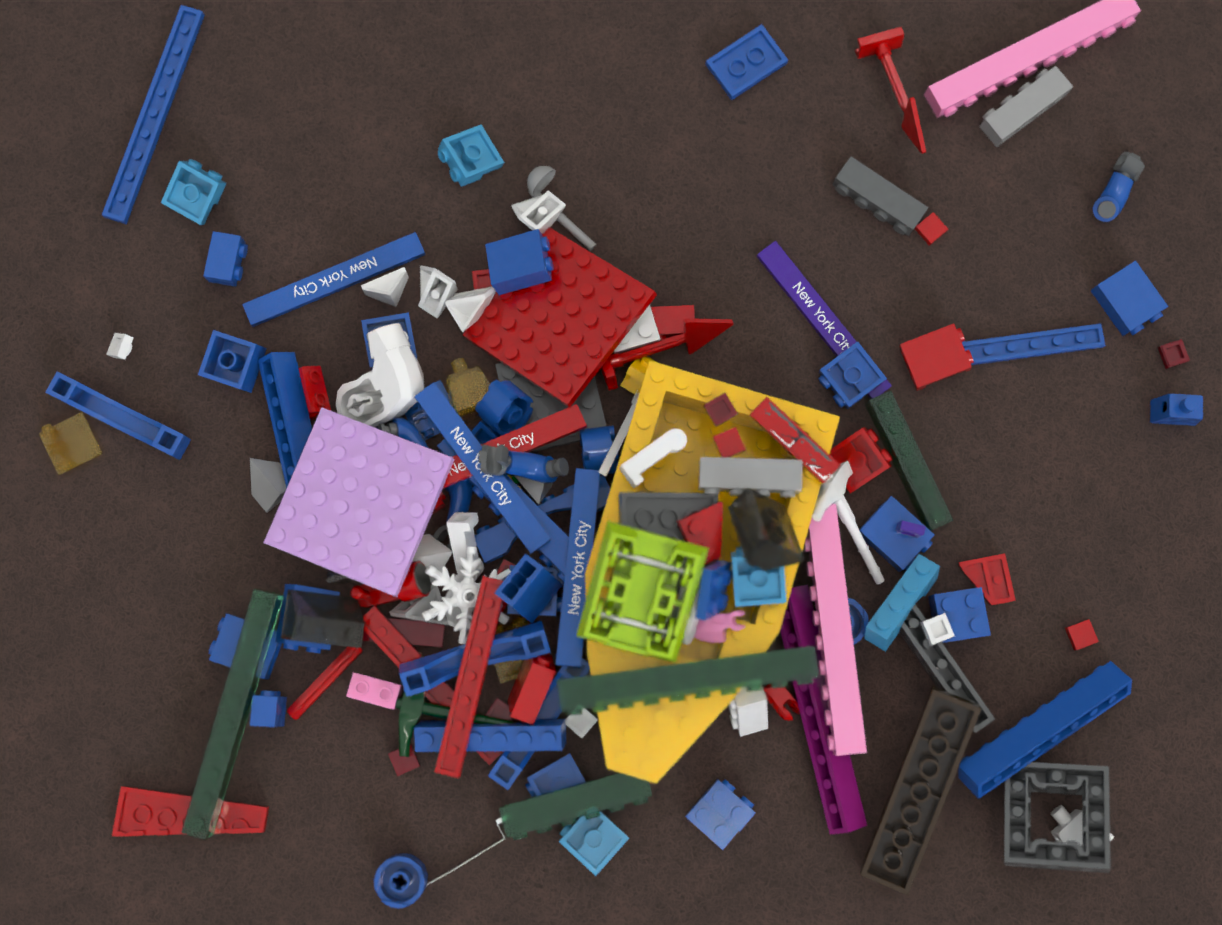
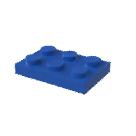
(746, 62)

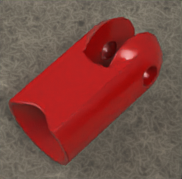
(778, 697)

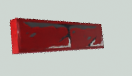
(794, 440)

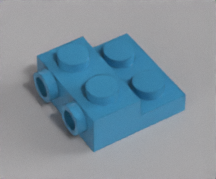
(469, 155)
(193, 191)
(756, 585)
(593, 841)

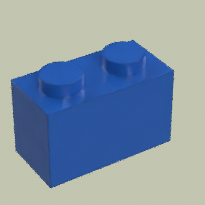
(225, 259)
(268, 709)

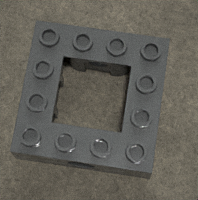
(1072, 779)

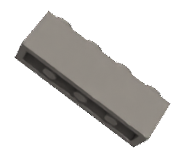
(1025, 106)
(759, 475)

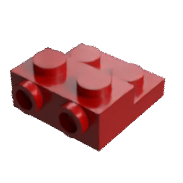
(863, 456)

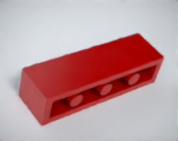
(670, 319)

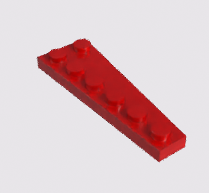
(164, 813)

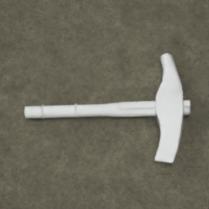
(833, 492)

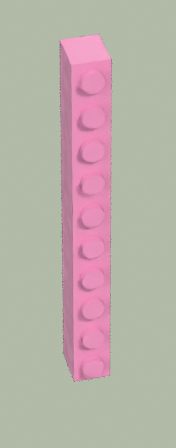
(1029, 54)
(834, 635)

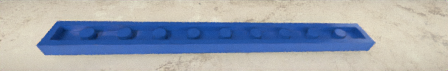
(153, 115)

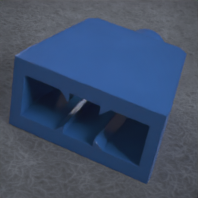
(1180, 410)

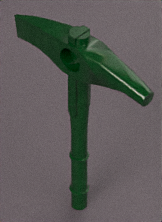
(412, 710)

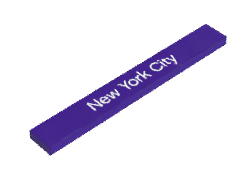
(810, 304)

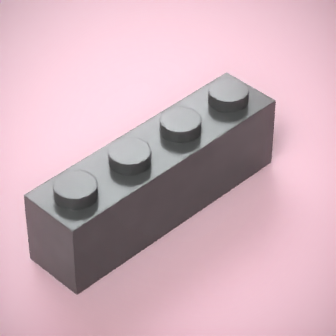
(879, 196)

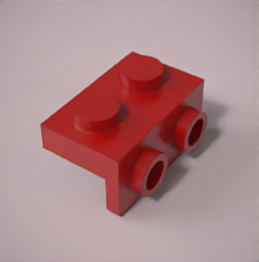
(314, 390)

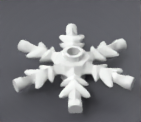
(459, 591)

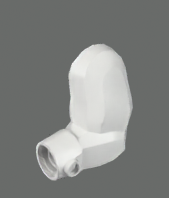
(391, 385)

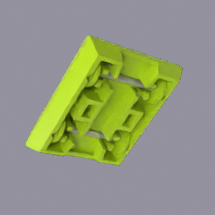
(642, 592)

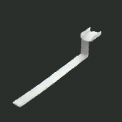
(619, 438)
(498, 822)

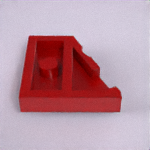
(705, 529)
(991, 575)

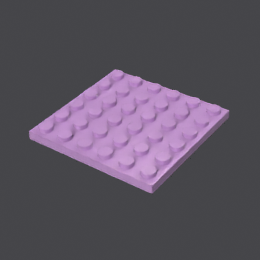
(359, 501)

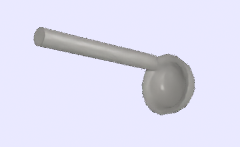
(536, 182)

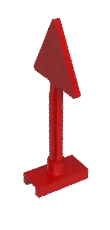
(881, 44)
(696, 335)

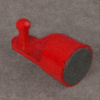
(414, 587)

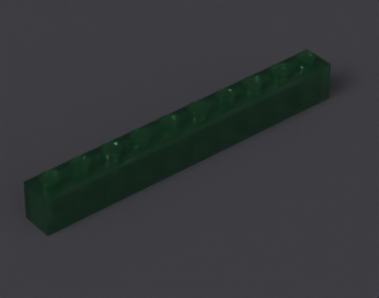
(688, 678)
(232, 714)

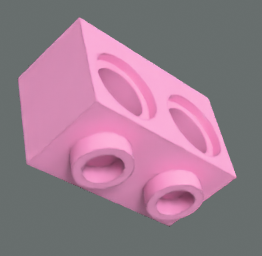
(374, 690)

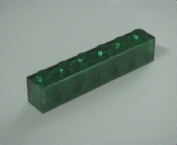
(908, 461)
(573, 802)

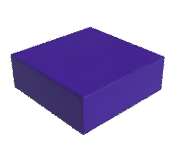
(910, 529)

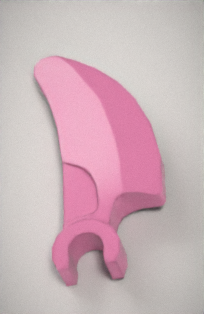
(714, 628)

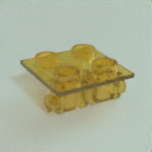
(70, 443)

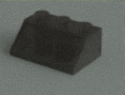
(764, 531)
(323, 619)

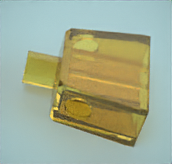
(465, 387)

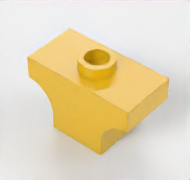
(636, 374)

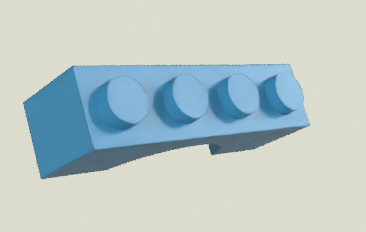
(894, 610)

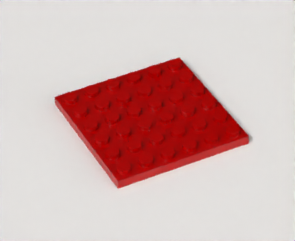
(563, 327)

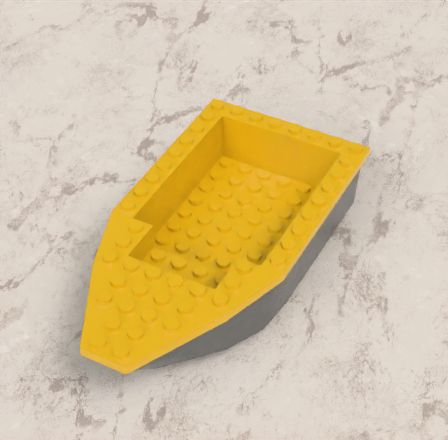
(653, 737)

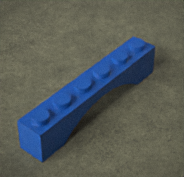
(118, 416)
(498, 540)
(437, 668)
(521, 736)
(513, 762)

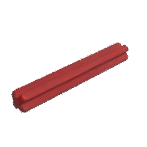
(318, 687)

